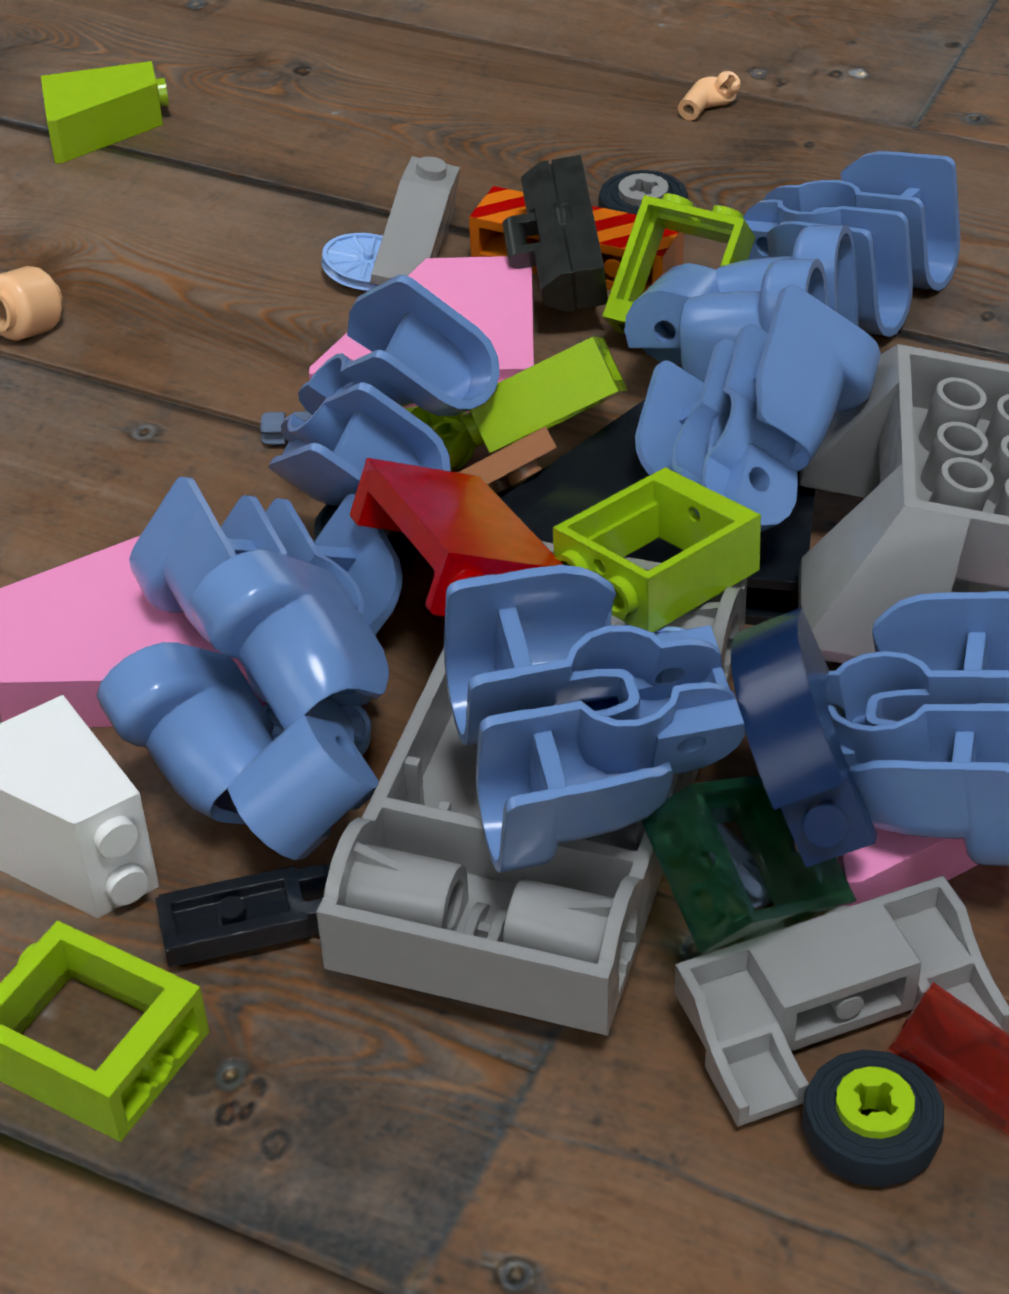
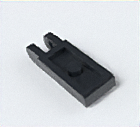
(241, 913)

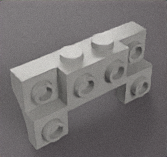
(825, 980)

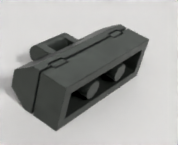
(569, 246)

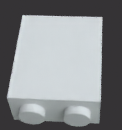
(70, 813)

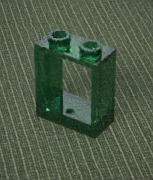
(714, 896)

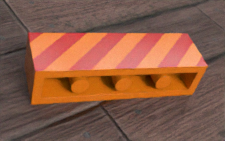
(611, 226)

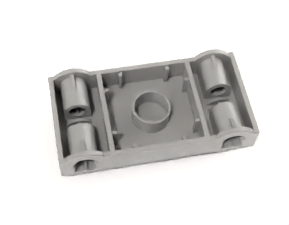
(428, 912)

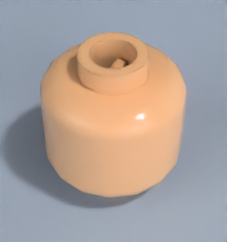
(28, 303)

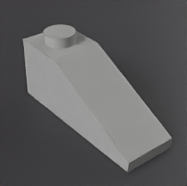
(417, 217)

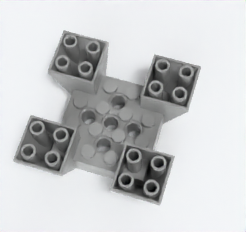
(933, 487)

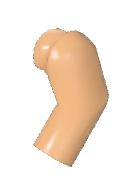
(709, 93)

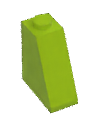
(101, 107)

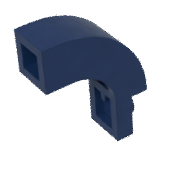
(793, 739)

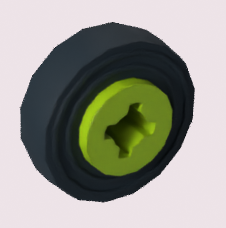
(886, 1144)

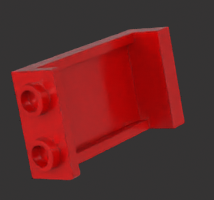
(449, 520)

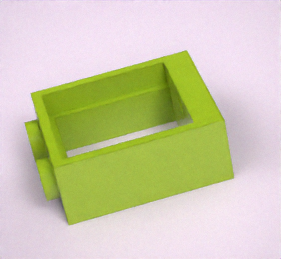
(679, 215)
(546, 395)
(717, 546)
(139, 1065)

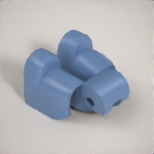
(900, 221)
(700, 306)
(417, 356)
(759, 405)
(188, 543)
(932, 720)
(210, 731)
(548, 767)

